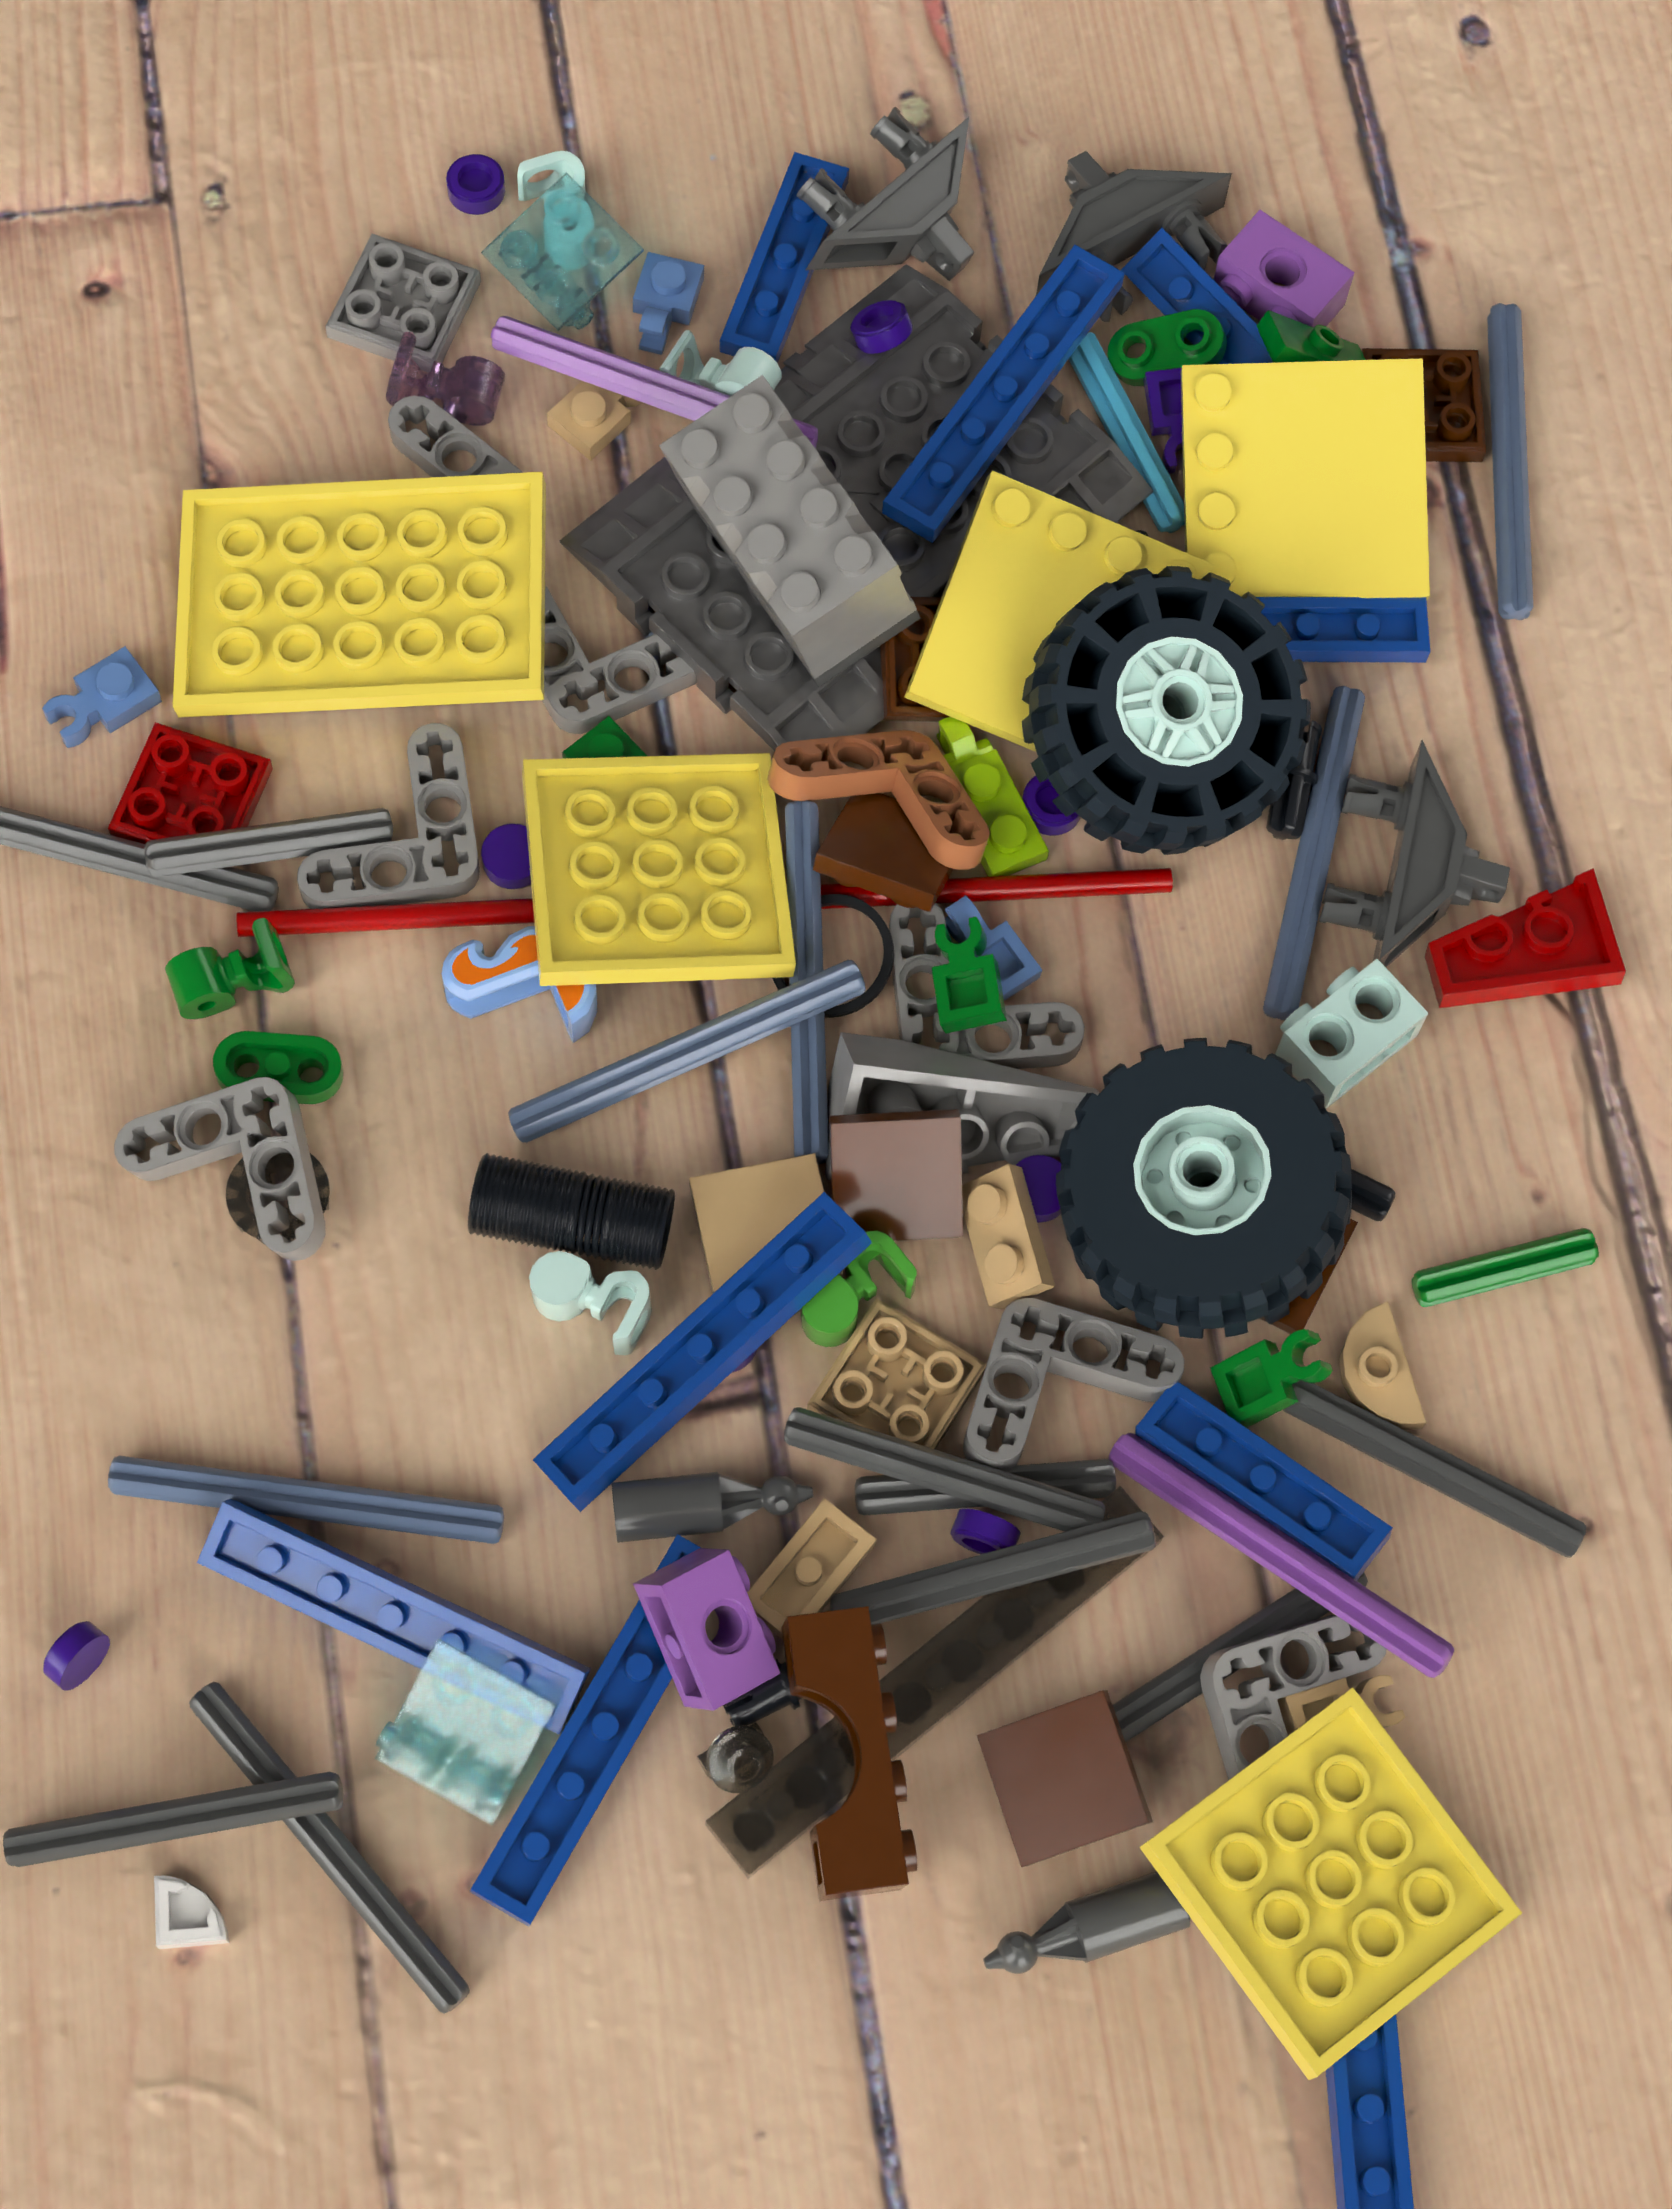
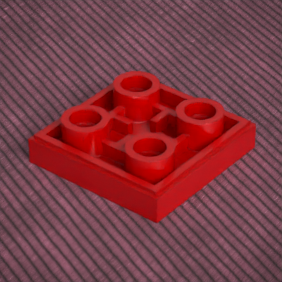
(188, 787)

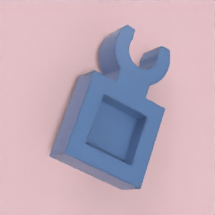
(110, 692)

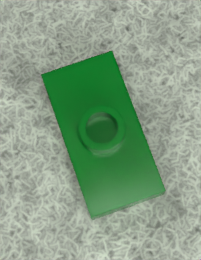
(1297, 342)

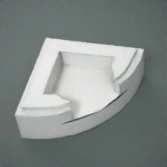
(185, 1915)

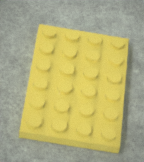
(361, 595)

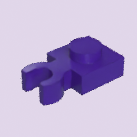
(1165, 411)

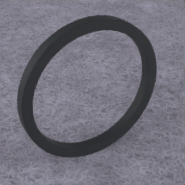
(888, 956)

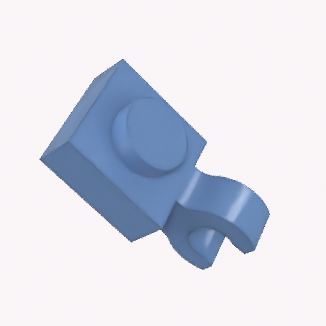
(665, 295)
(1014, 960)

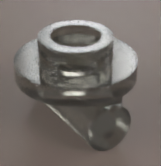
(737, 1757)

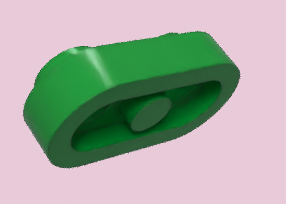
(1165, 344)
(282, 1059)

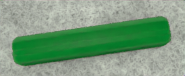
(1504, 1267)

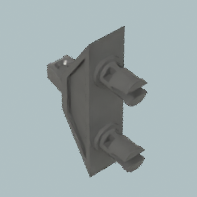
(1123, 211)
(906, 215)
(1427, 866)

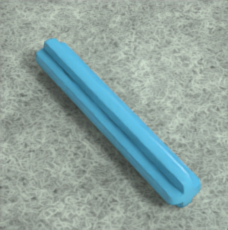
(1127, 431)

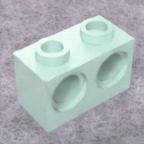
(1359, 1041)

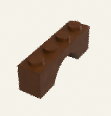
(835, 1665)

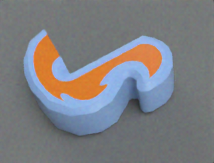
(484, 983)

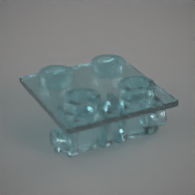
(563, 253)
(464, 1731)

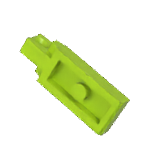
(1013, 836)

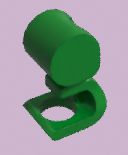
(207, 982)

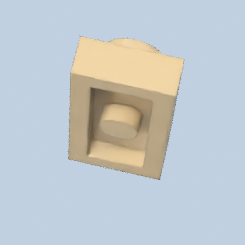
(1005, 1236)
(810, 1567)

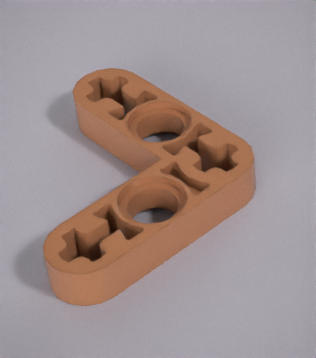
(894, 763)

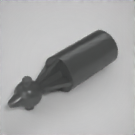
(696, 1504)
(1096, 1926)

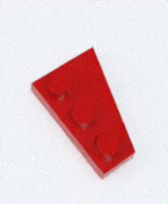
(1538, 949)

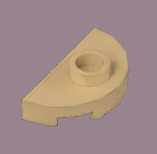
(1378, 1372)

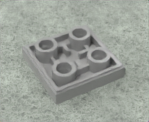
(401, 292)

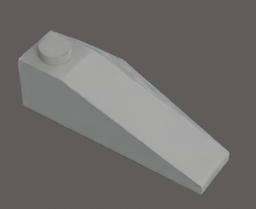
(1001, 1108)

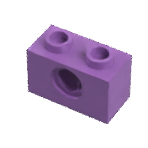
(1273, 253)
(677, 1607)

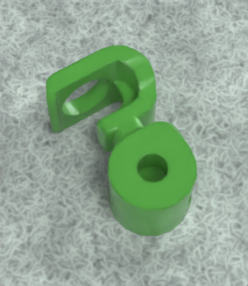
(833, 1312)

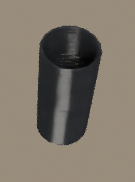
(556, 1205)

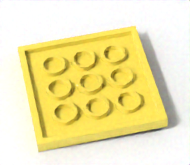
(1308, 476)
(1010, 585)
(656, 869)
(1330, 1883)

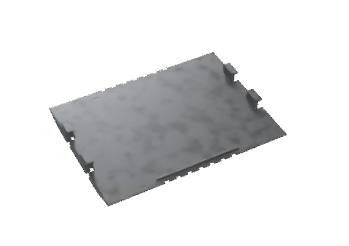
(870, 427)

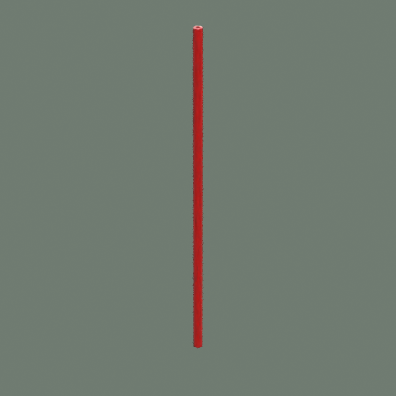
(521, 910)

